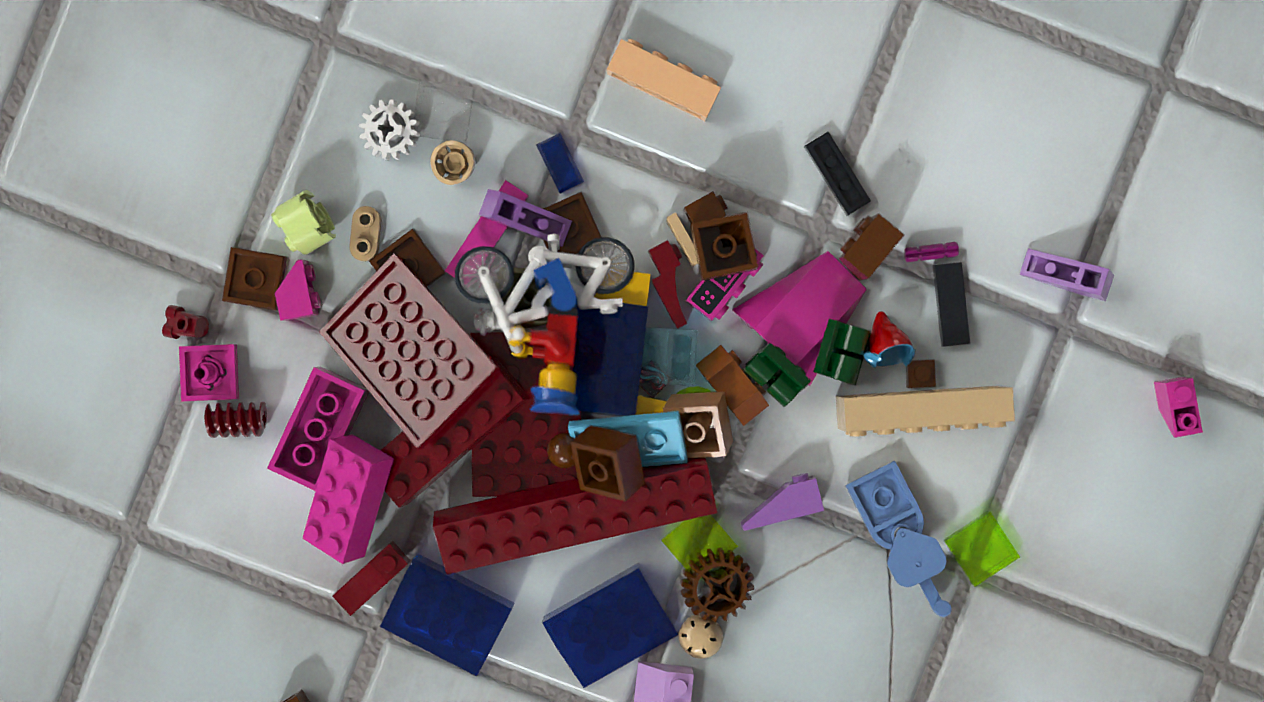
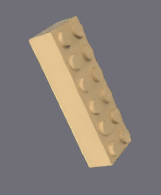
(925, 408)

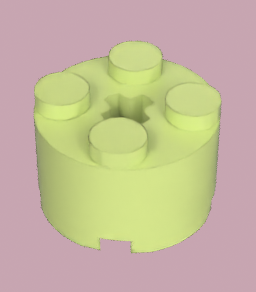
(304, 223)

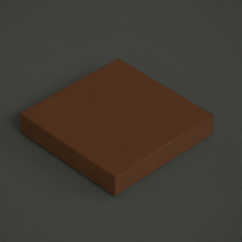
(582, 226)
(415, 255)
(253, 278)

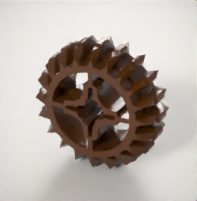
(705, 602)

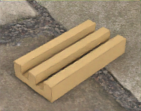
(682, 238)

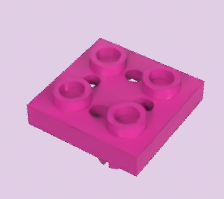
(198, 373)

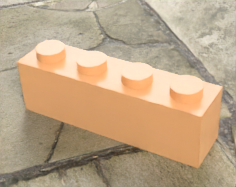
(663, 79)

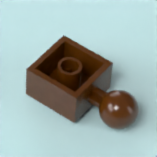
(603, 458)

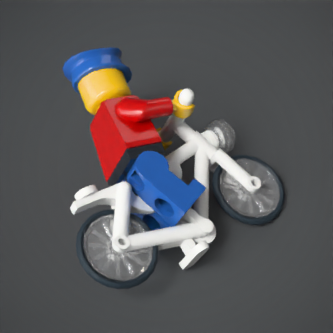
(488, 275)

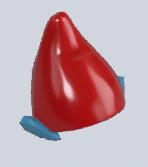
(888, 344)

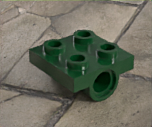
(842, 352)
(779, 373)

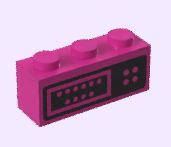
(713, 294)

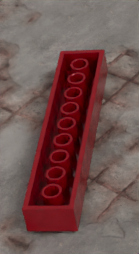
(567, 516)

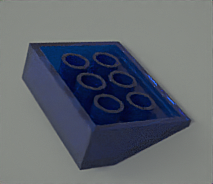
(609, 359)
(446, 614)
(609, 626)

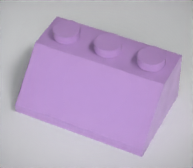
(663, 683)

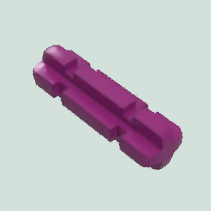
(930, 252)

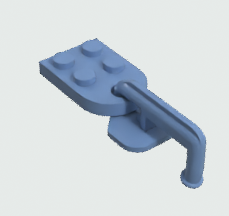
(884, 506)

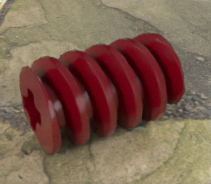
(235, 421)

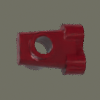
(183, 323)

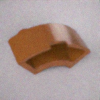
(724, 374)

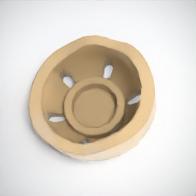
(453, 162)
(699, 637)

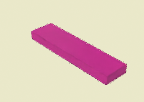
(485, 231)

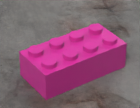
(322, 413)
(347, 498)

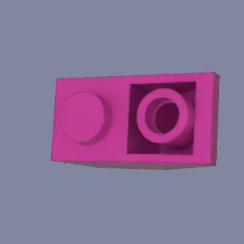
(296, 293)
(1179, 406)

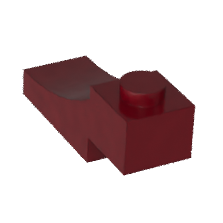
(666, 260)
(371, 578)

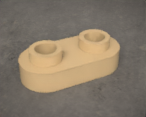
(365, 233)

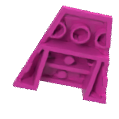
(799, 306)

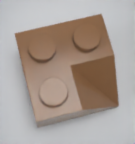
(703, 423)

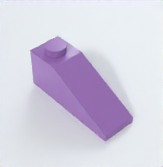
(523, 216)
(1068, 274)
(788, 502)

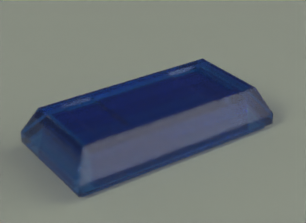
(560, 163)

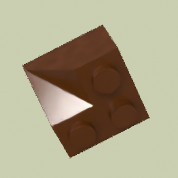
(724, 246)
(870, 246)

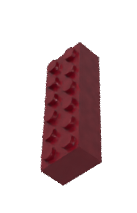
(418, 468)

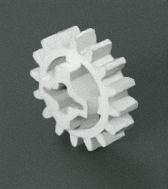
(390, 118)

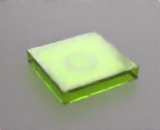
(696, 537)
(981, 548)

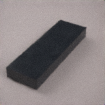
(837, 173)
(951, 304)

